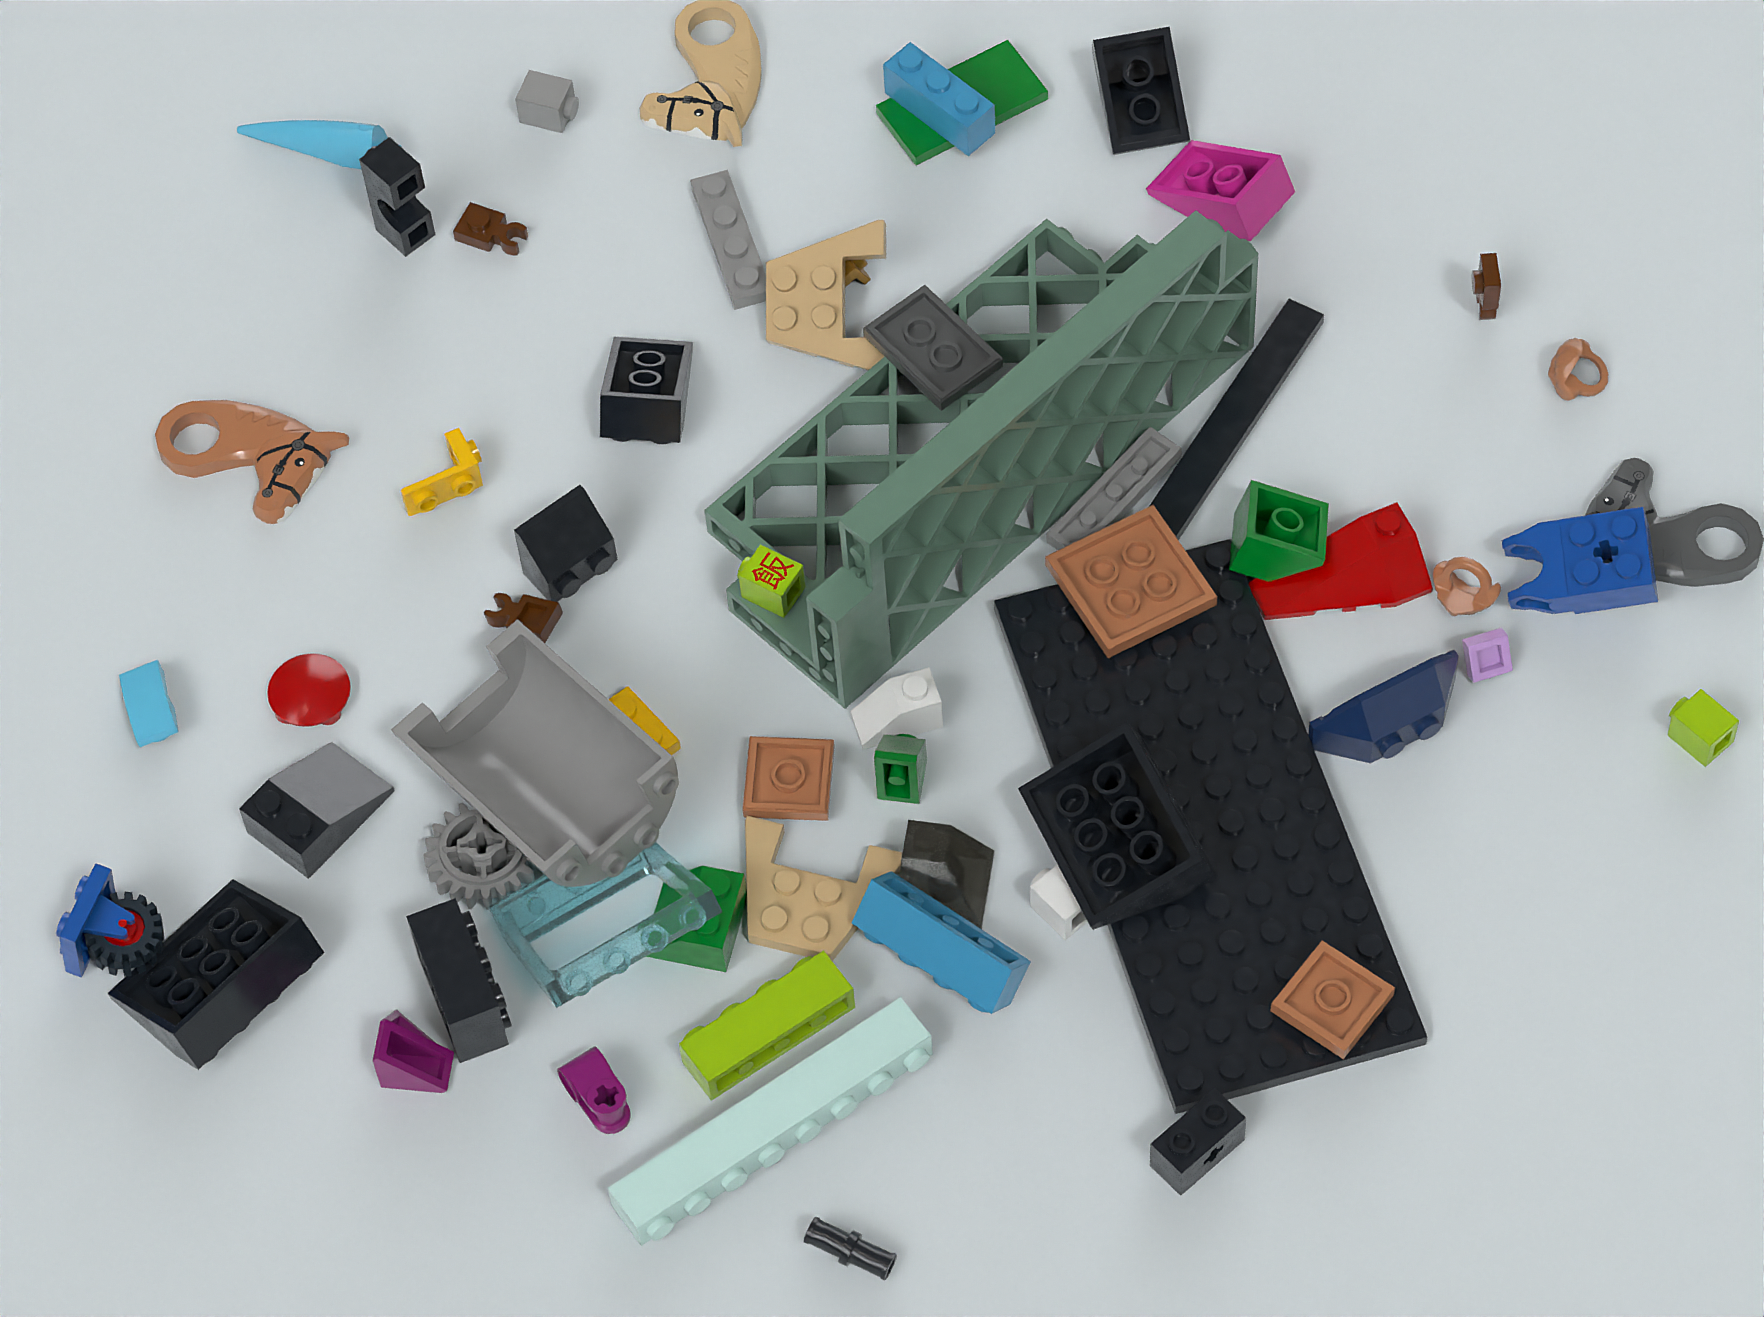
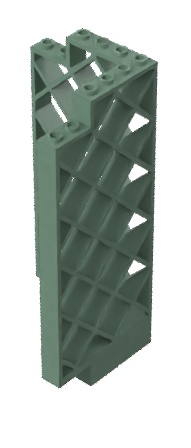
(960, 494)

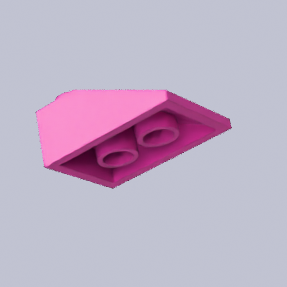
(1226, 185)

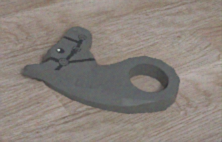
(1673, 538)

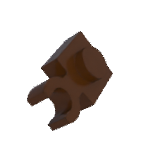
(485, 227)
(1487, 286)
(533, 612)

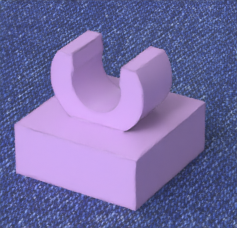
(1487, 655)

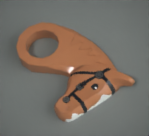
(280, 447)

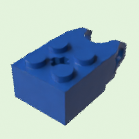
(1574, 566)

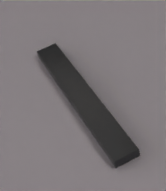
(1236, 415)

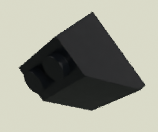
(565, 545)

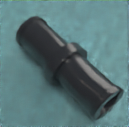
(850, 1248)

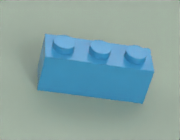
(939, 98)

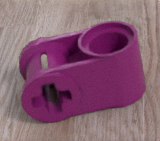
(594, 1087)

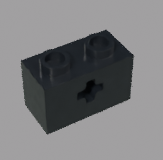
(1197, 1141)

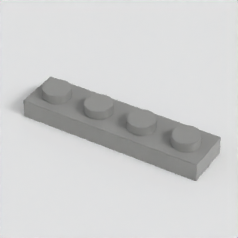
(730, 238)
(1117, 489)

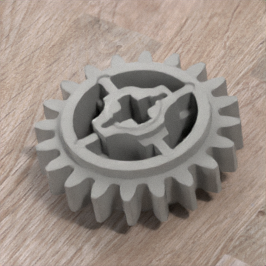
(480, 851)

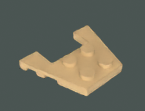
(809, 297)
(801, 908)

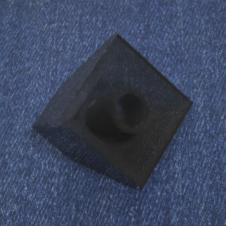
(948, 867)

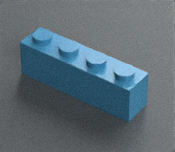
(940, 943)

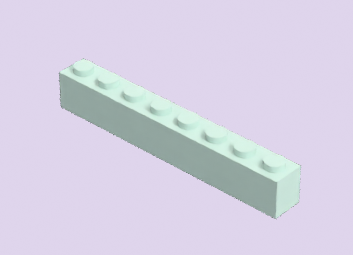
(770, 1122)

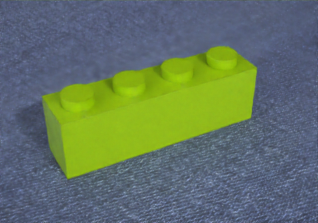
(766, 1024)

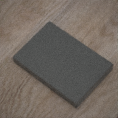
(933, 347)

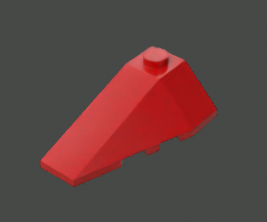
(1364, 565)

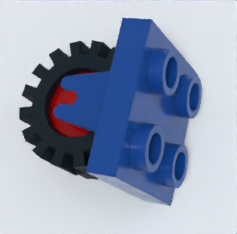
(108, 928)

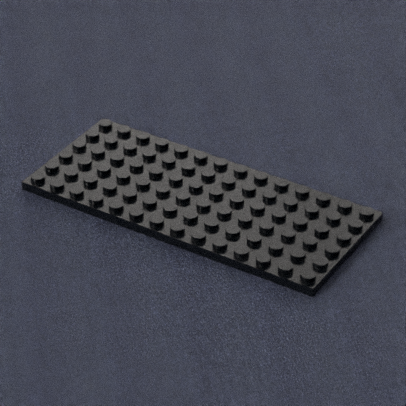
(1260, 806)

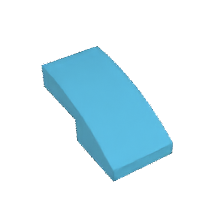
(148, 703)

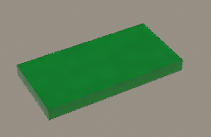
(995, 74)

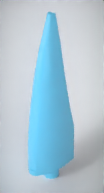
(328, 140)

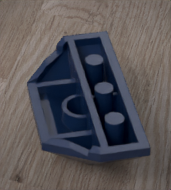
(1389, 714)

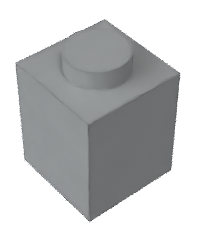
(546, 101)

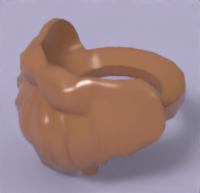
(1564, 361)
(1456, 594)

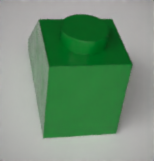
(900, 768)

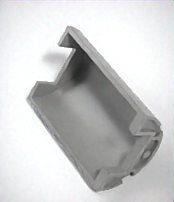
(549, 763)

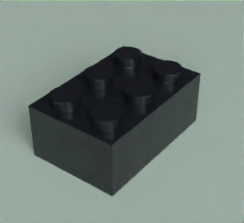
(460, 979)

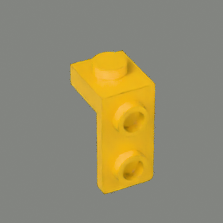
(450, 483)

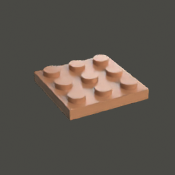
(1130, 581)

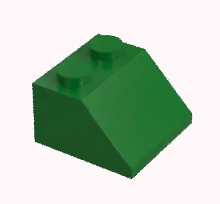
(1277, 533)
(714, 941)

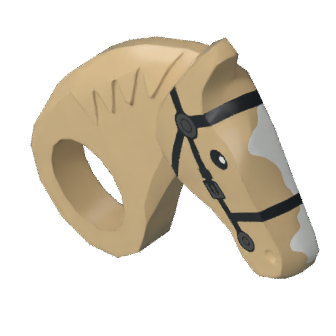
(726, 75)

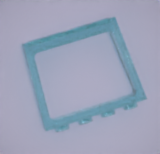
(546, 905)

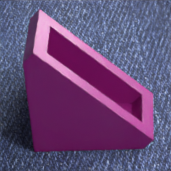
(410, 1058)

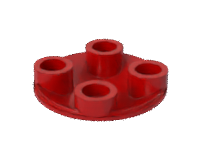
(309, 690)

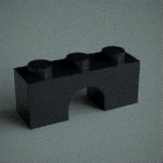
(391, 185)

